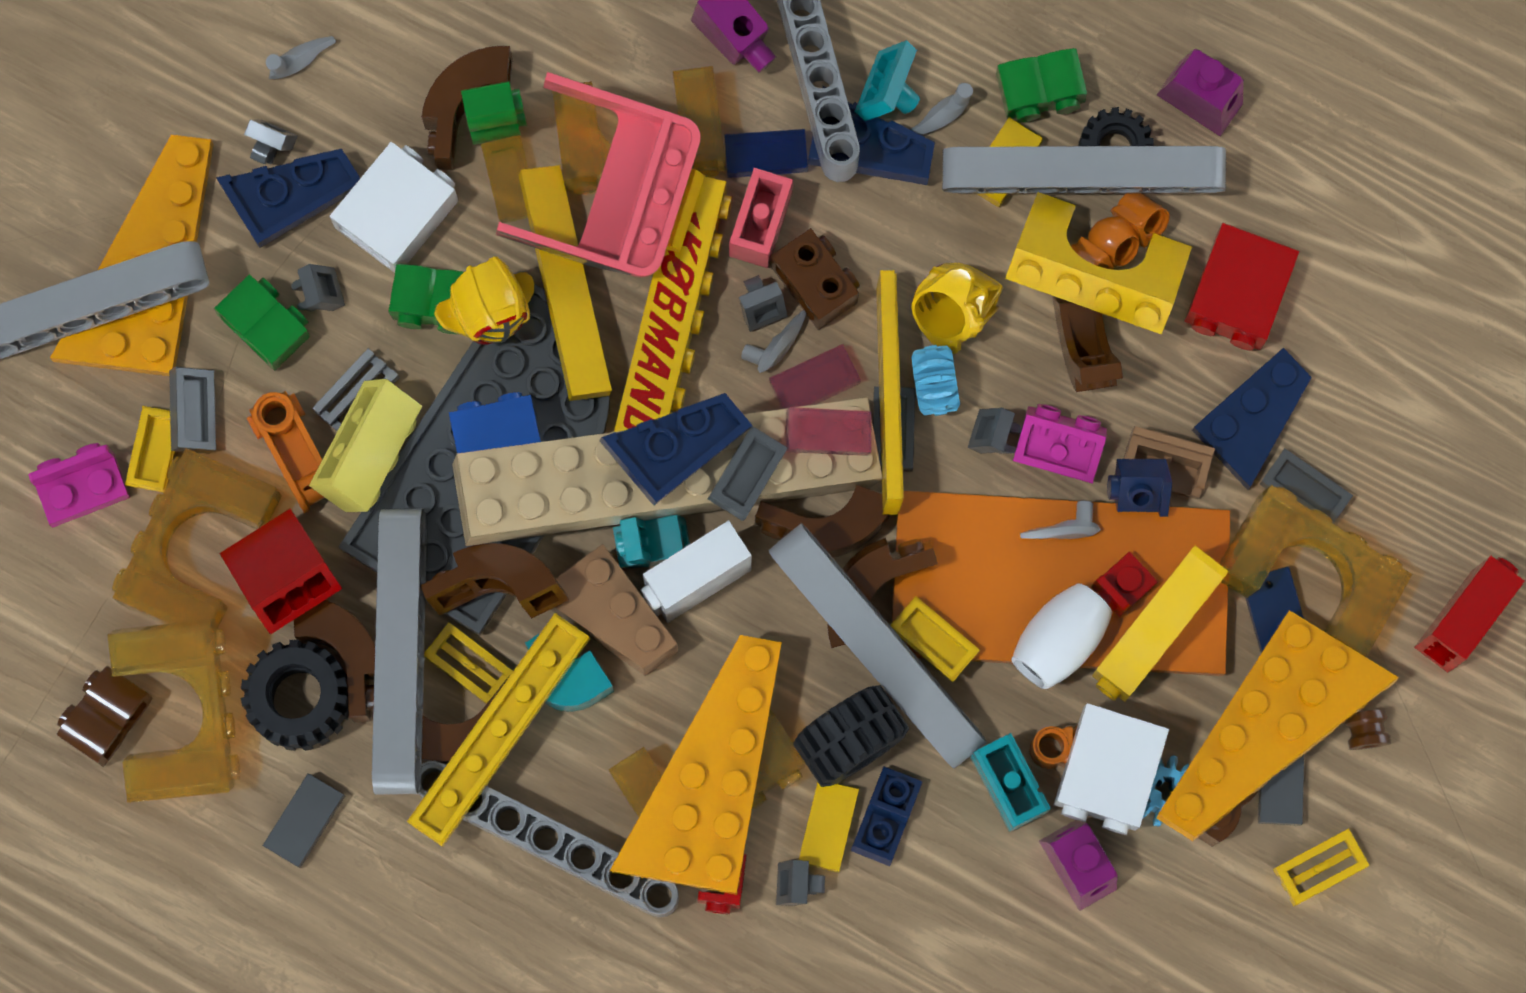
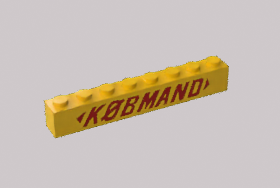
(673, 314)

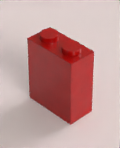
(1241, 287)
(280, 571)
(1470, 613)

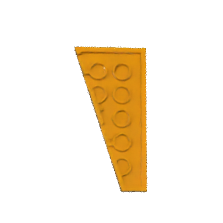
(162, 215)
(1282, 709)
(703, 803)

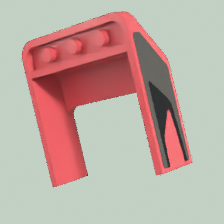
(636, 189)

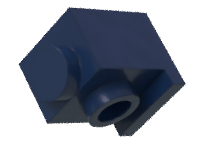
(1141, 486)

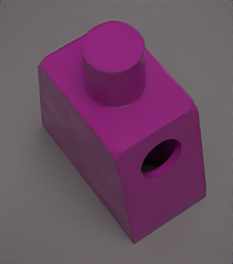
(719, 22)
(1204, 91)
(1080, 863)

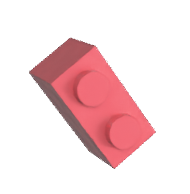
(760, 218)

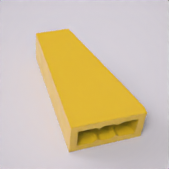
(1158, 625)

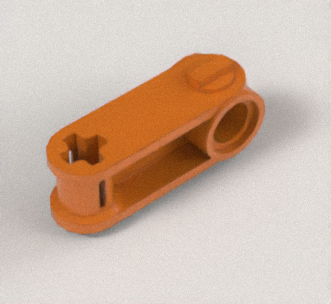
(289, 444)

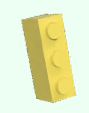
(366, 446)

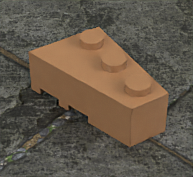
(614, 612)

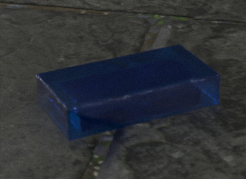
(769, 151)

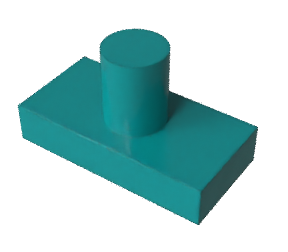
(887, 83)

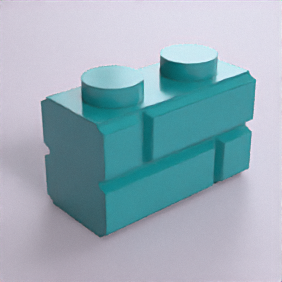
(1010, 782)

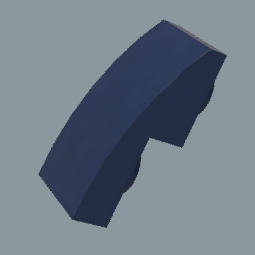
(886, 816)

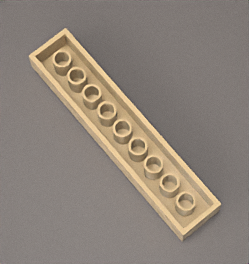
(581, 486)

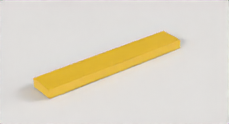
(565, 285)
(889, 392)
(498, 730)

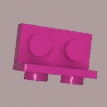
(1061, 443)
(79, 484)

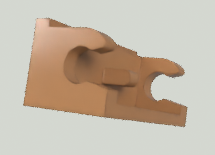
(1186, 460)

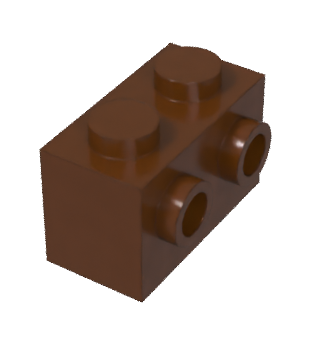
(816, 278)

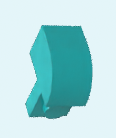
(649, 541)
(580, 686)

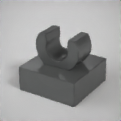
(269, 140)
(319, 288)
(762, 303)
(992, 431)
(796, 884)

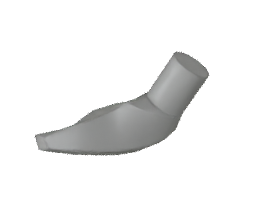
(297, 57)
(946, 110)
(777, 348)
(1069, 529)

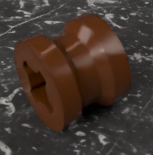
(1368, 730)

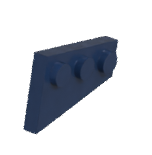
(885, 149)
(289, 194)
(1253, 416)
(675, 446)

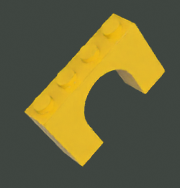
(1133, 295)

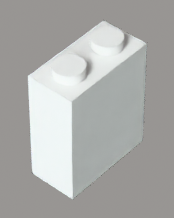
(395, 206)
(696, 572)
(1110, 769)

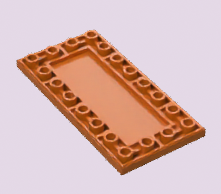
(996, 581)

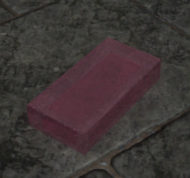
(815, 379)
(828, 431)

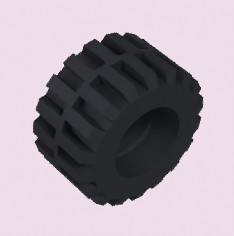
(271, 671)
(850, 735)

